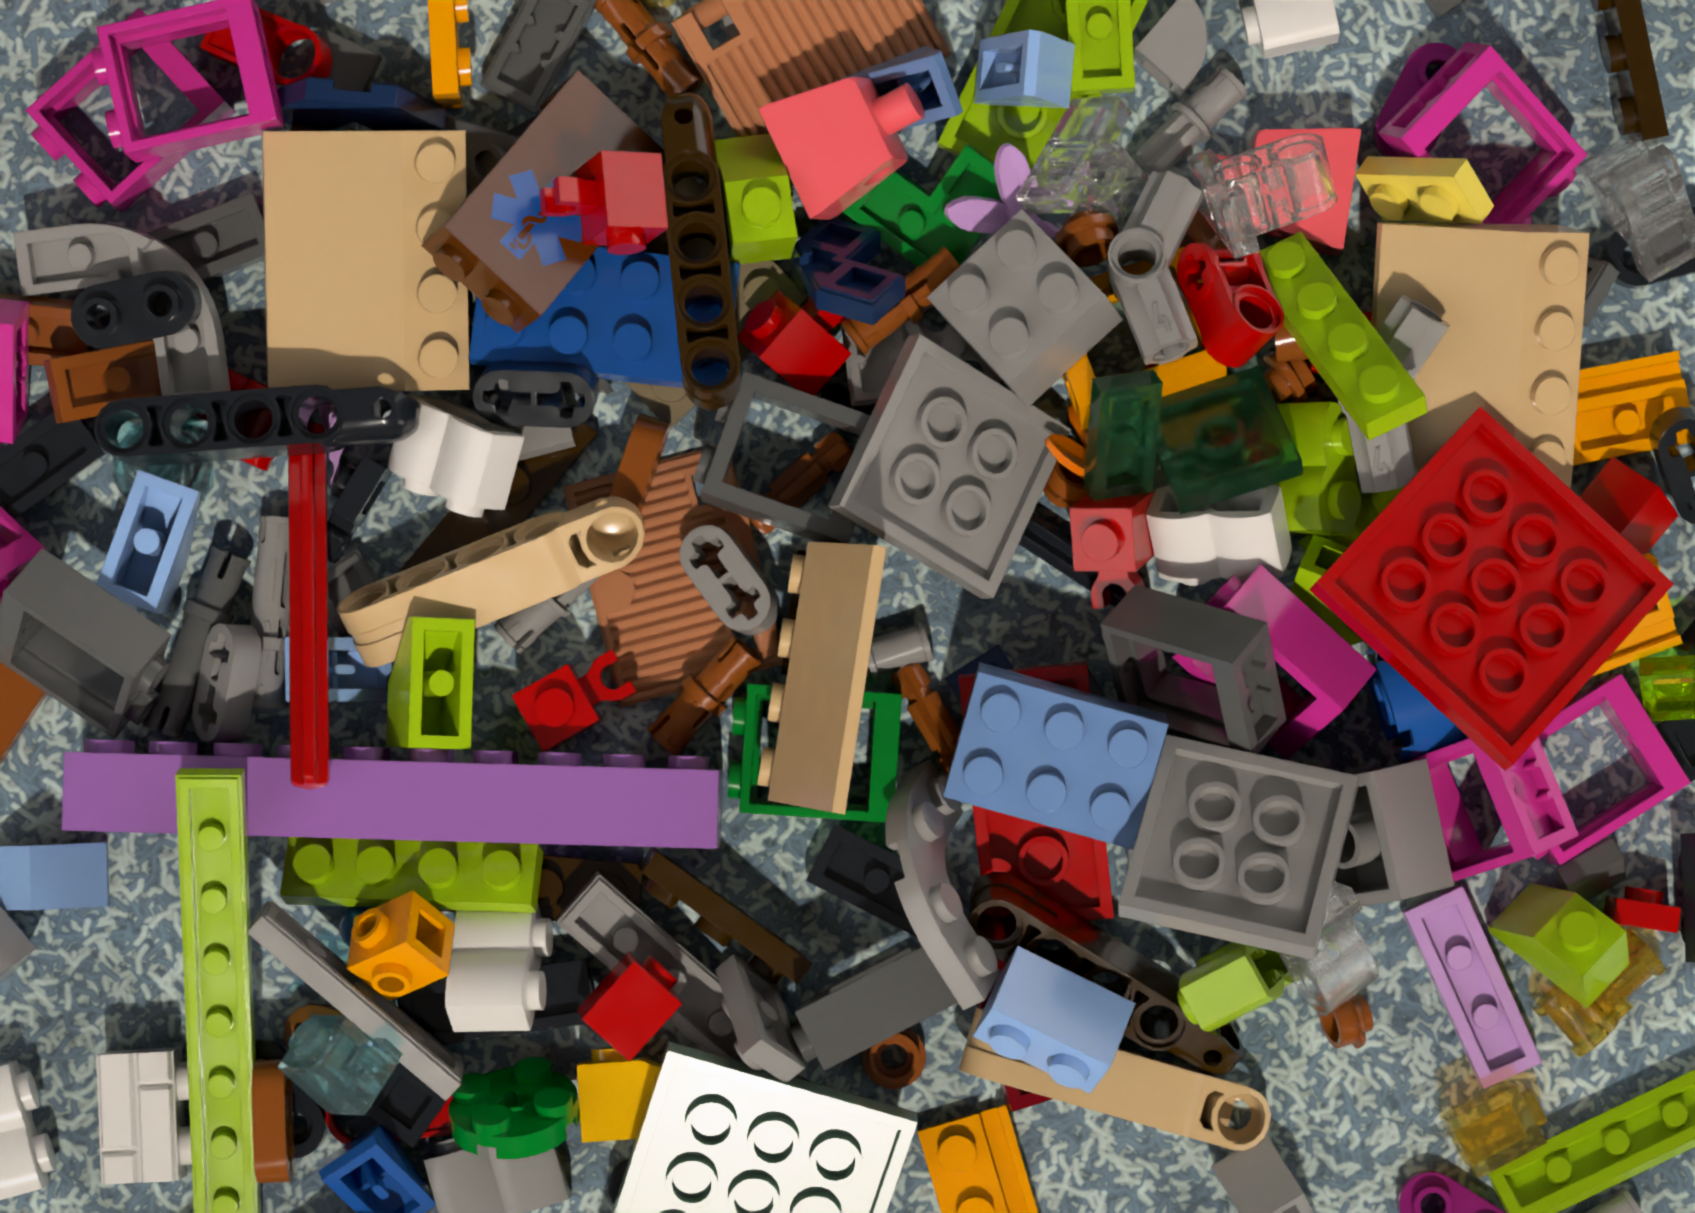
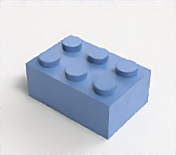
(1056, 755)

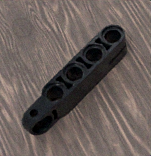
(357, 423)

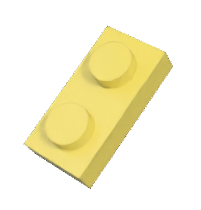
(1424, 189)

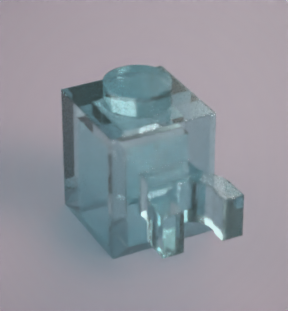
(339, 1064)

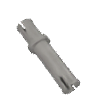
(271, 609)

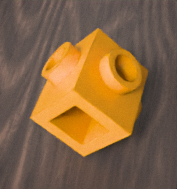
(401, 946)

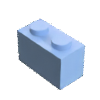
(1054, 1020)

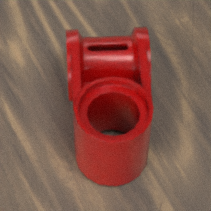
(1233, 303)

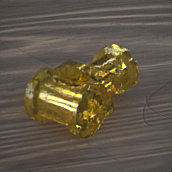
(1608, 1008)

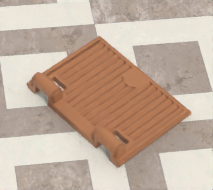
(796, 47)
(651, 605)

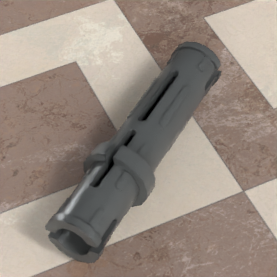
(207, 609)

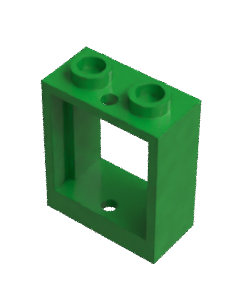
(744, 774)

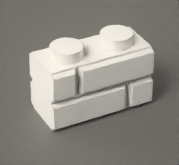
(143, 1115)

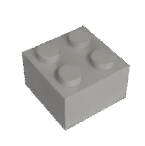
(1025, 307)
(1394, 836)

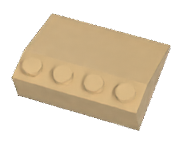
(345, 262)
(1512, 331)
(825, 675)

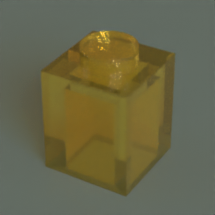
(1495, 1128)

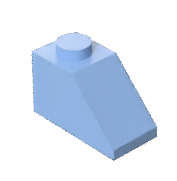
(151, 543)

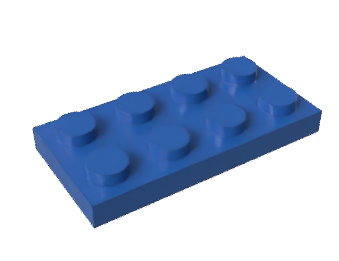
(610, 320)

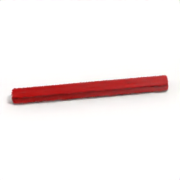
(308, 619)

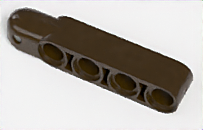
(692, 152)
(1093, 951)

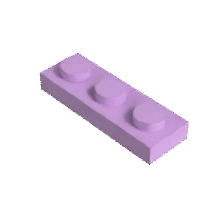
(1471, 987)

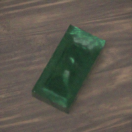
(1122, 434)

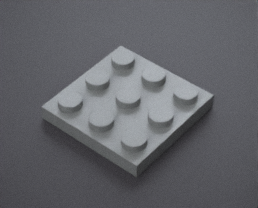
(948, 467)
(1239, 847)

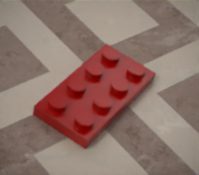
(1049, 859)

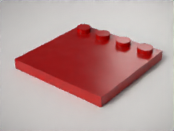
(1492, 588)

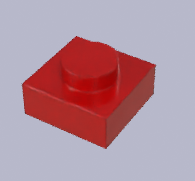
(1642, 909)

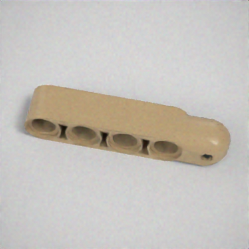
(495, 574)
(1138, 1091)

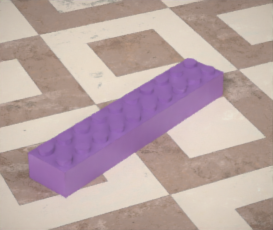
(411, 799)

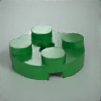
(514, 1109)

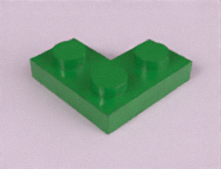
(915, 220)

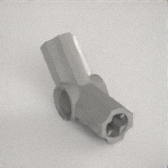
(1152, 298)
(1389, 459)

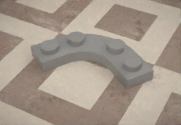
(100, 253)
(919, 830)

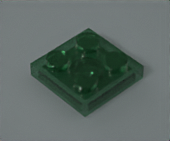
(1224, 440)

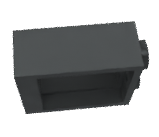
(716, 461)
(81, 644)
(1247, 697)
(870, 1007)

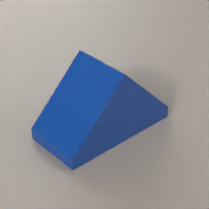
(376, 1175)

